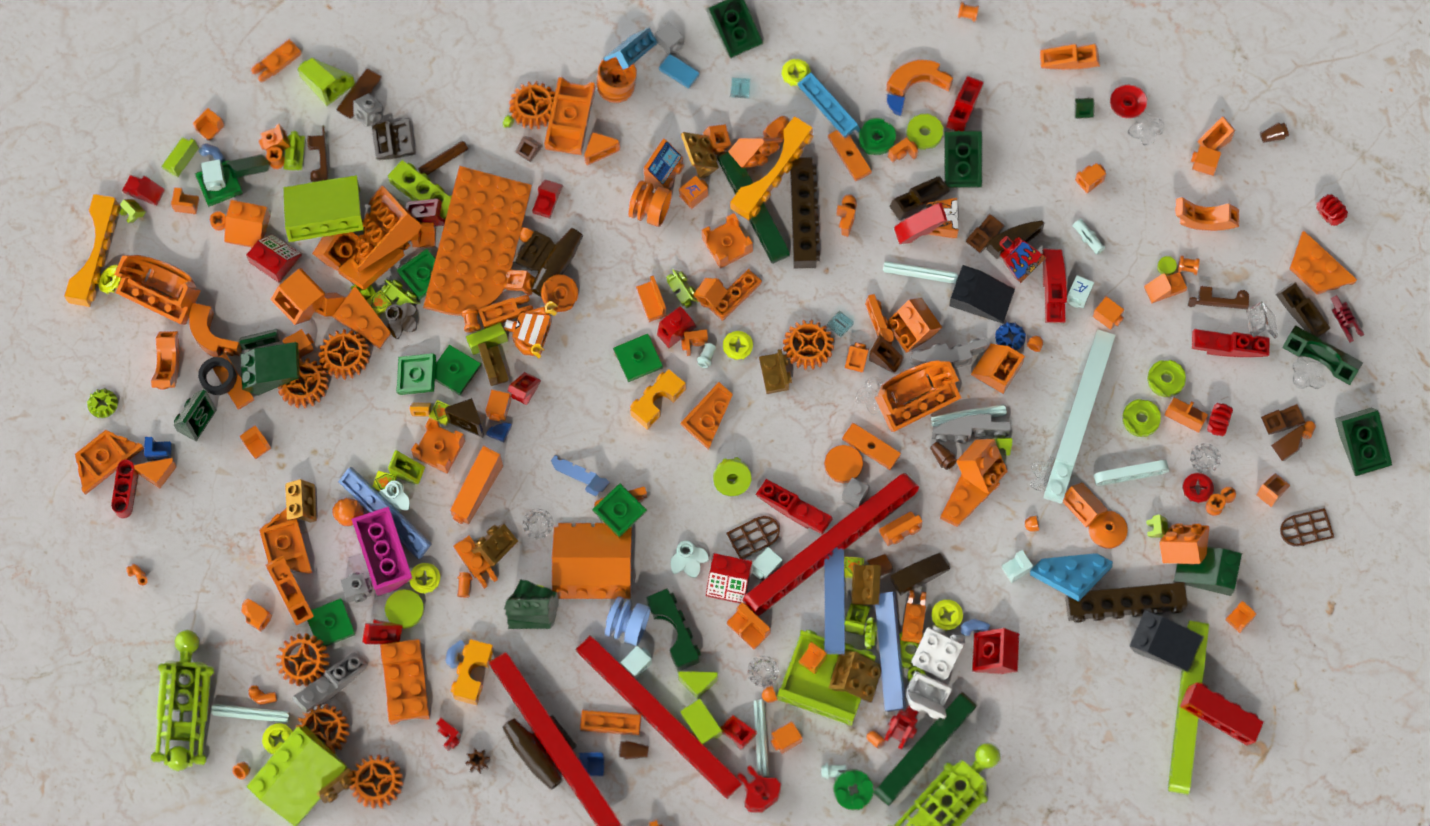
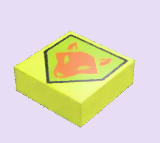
(379, 302)
(438, 413)
(382, 480)
(848, 565)

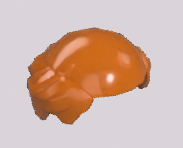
(346, 510)

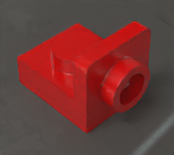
(446, 730)

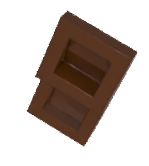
(987, 230)
(1283, 420)

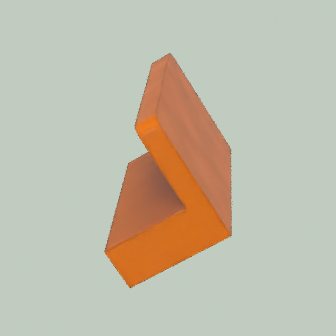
(652, 300)
(1083, 504)

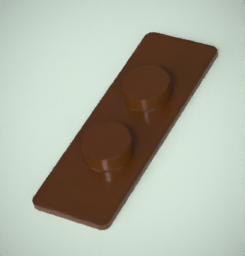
(363, 86)

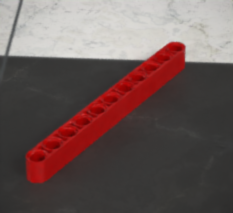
(839, 536)
(658, 717)
(553, 741)

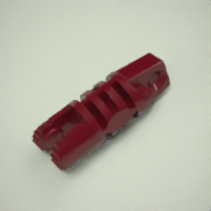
(1345, 318)

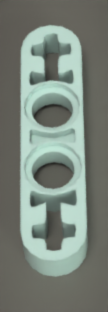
(1131, 472)

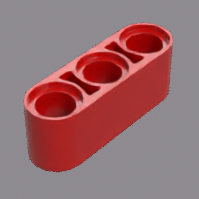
(128, 496)

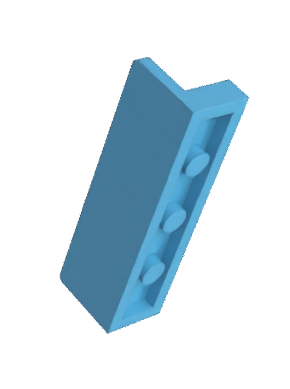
(633, 48)
(828, 105)

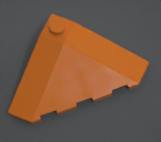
(385, 229)

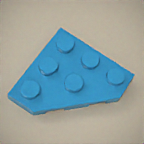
(1072, 574)

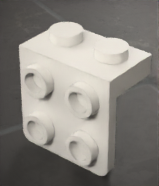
(937, 652)
(928, 695)

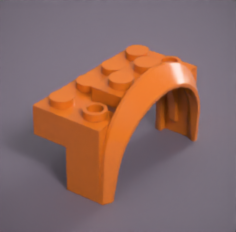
(162, 277)
(912, 384)

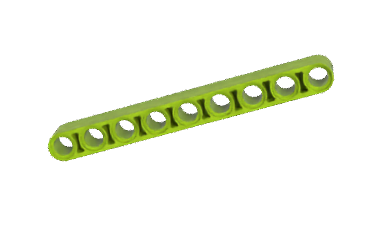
(1187, 723)

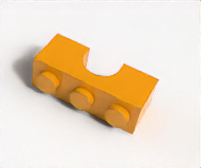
(667, 386)
(475, 655)

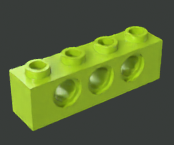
(403, 172)

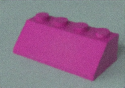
(382, 550)

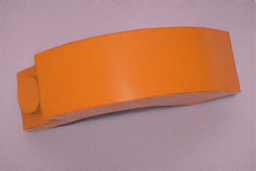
(916, 72)
(1206, 218)
(200, 323)
(167, 360)
(289, 590)

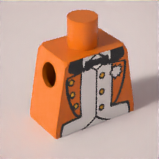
(950, 227)

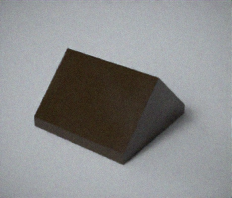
(465, 417)

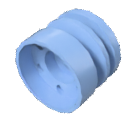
(629, 621)

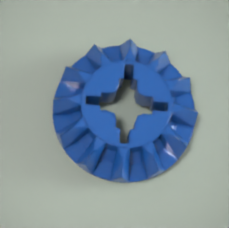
(1018, 340)

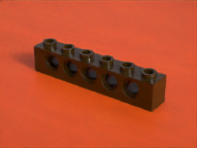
(801, 257)
(1174, 591)

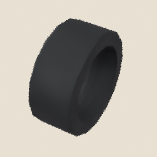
(207, 366)

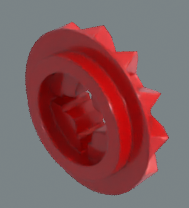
(1203, 481)

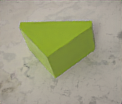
(405, 468)
(856, 618)
(698, 682)

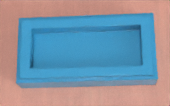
(679, 71)

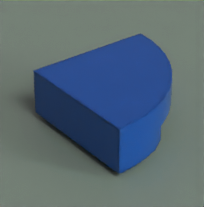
(895, 103)
(499, 431)

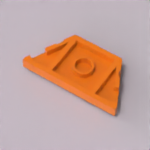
(1318, 267)
(101, 456)
(285, 539)

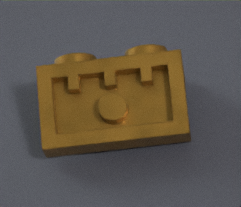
(493, 364)
(774, 372)
(301, 501)
(495, 544)
(866, 584)

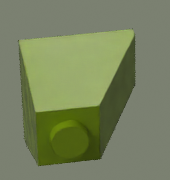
(325, 80)

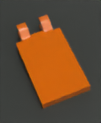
(370, 274)

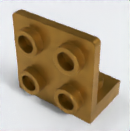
(700, 153)
(856, 675)
(331, 791)

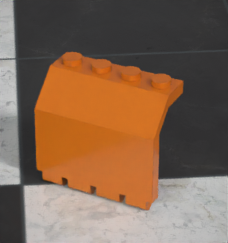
(591, 562)

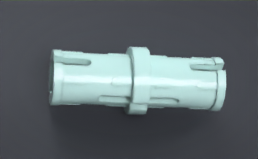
(1088, 236)

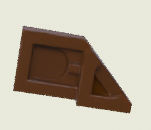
(1289, 443)

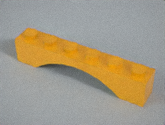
(750, 197)
(83, 284)

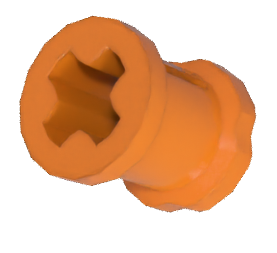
(968, 11)
(272, 154)
(1188, 265)
(471, 320)
(1212, 509)

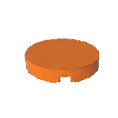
(561, 291)
(843, 463)

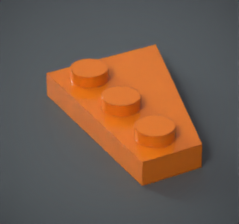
(362, 319)
(707, 415)
(963, 501)

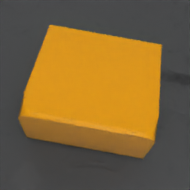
(420, 409)

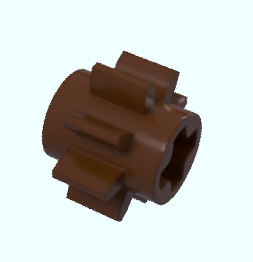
(472, 759)

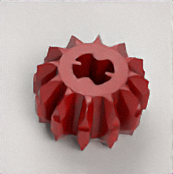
(1332, 209)
(1219, 419)

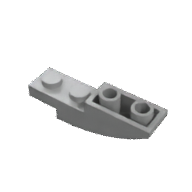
(958, 355)
(962, 428)
(330, 683)

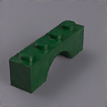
(1338, 362)
(664, 608)

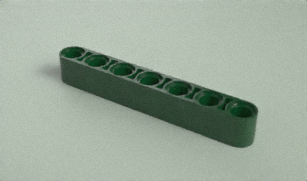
(762, 223)
(925, 749)

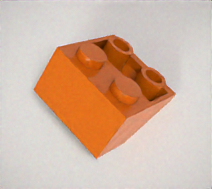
(754, 150)
(298, 297)
(913, 324)
(998, 366)
(982, 464)
(1185, 544)

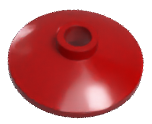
(1131, 95)

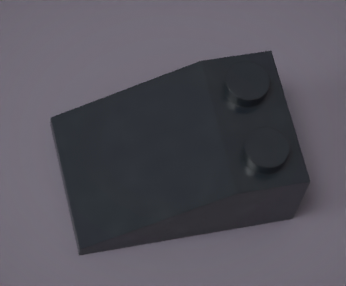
(981, 294)
(1166, 641)

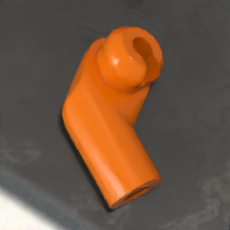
(140, 574)
(260, 697)

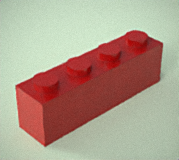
(1221, 713)

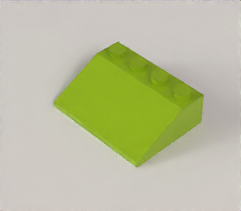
(296, 775)

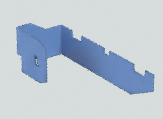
(594, 482)

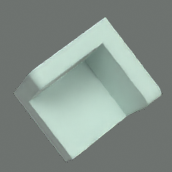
(1017, 567)

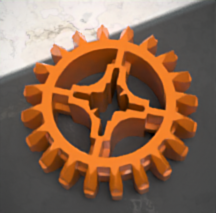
(520, 109)
(799, 334)
(328, 352)
(295, 386)
(305, 641)
(328, 726)
(385, 780)

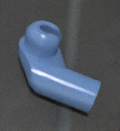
(211, 150)
(974, 624)
(452, 654)

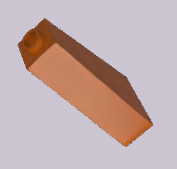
(476, 486)

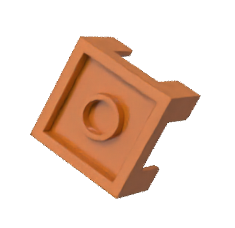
(727, 242)
(438, 446)

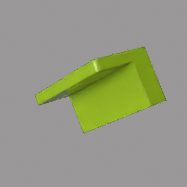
(180, 156)
(490, 336)
(701, 721)

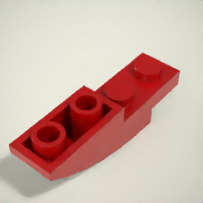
(1055, 285)
(1230, 344)
(793, 507)

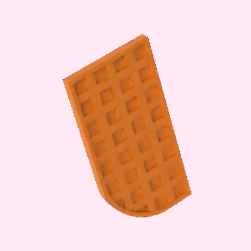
(476, 242)

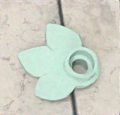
(400, 499)
(688, 562)

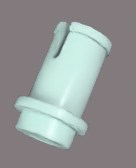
(706, 355)
(831, 770)

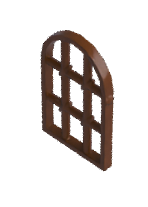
(1311, 522)
(750, 543)

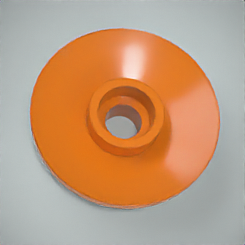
(1108, 538)

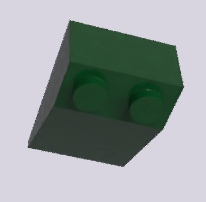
(734, 26)
(963, 159)
(269, 367)
(195, 416)
(1364, 441)
(1215, 573)

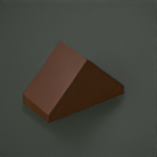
(885, 355)

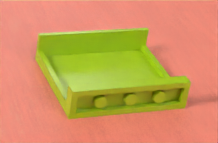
(322, 208)
(812, 690)

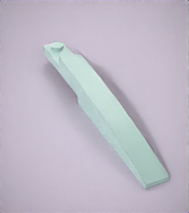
(1079, 416)

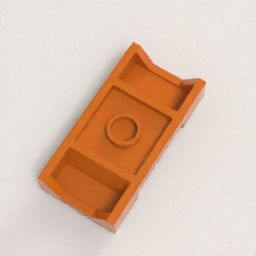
(569, 117)
(404, 681)

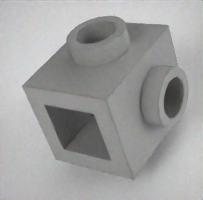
(367, 110)
(356, 587)

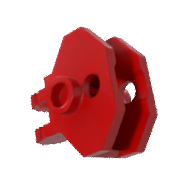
(903, 726)
(759, 788)

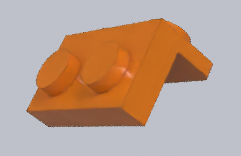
(901, 527)

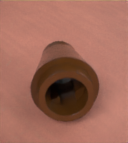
(1275, 133)
(943, 456)
(632, 750)

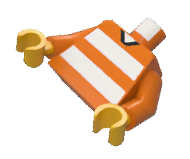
(532, 329)

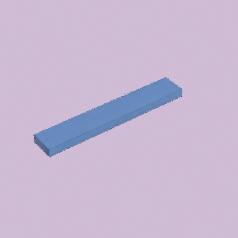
(373, 501)
(834, 603)
(890, 652)

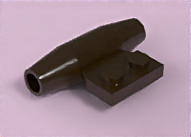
(548, 258)
(533, 753)

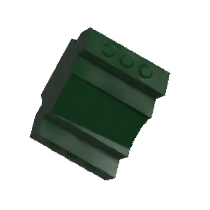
(531, 607)

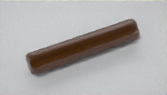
(443, 158)

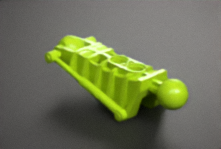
(986, 756)
(179, 757)

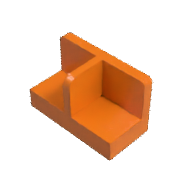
(1186, 414)
(749, 626)

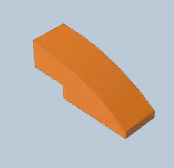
(1070, 57)

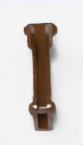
(318, 143)
(1205, 298)

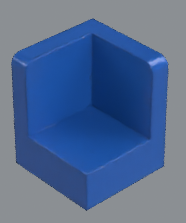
(156, 450)
(592, 763)

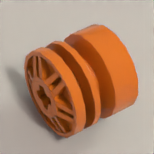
(614, 82)
(653, 204)

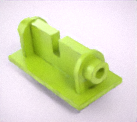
(295, 153)
(679, 281)
(394, 290)

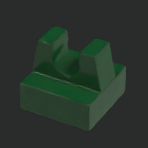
(1084, 108)

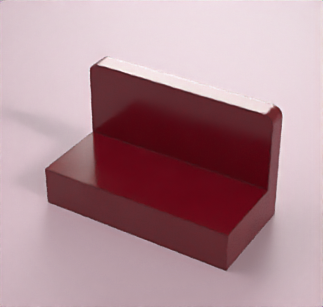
(426, 211)

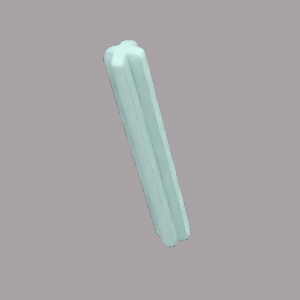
(920, 272)
(995, 411)
(250, 713)
(761, 739)

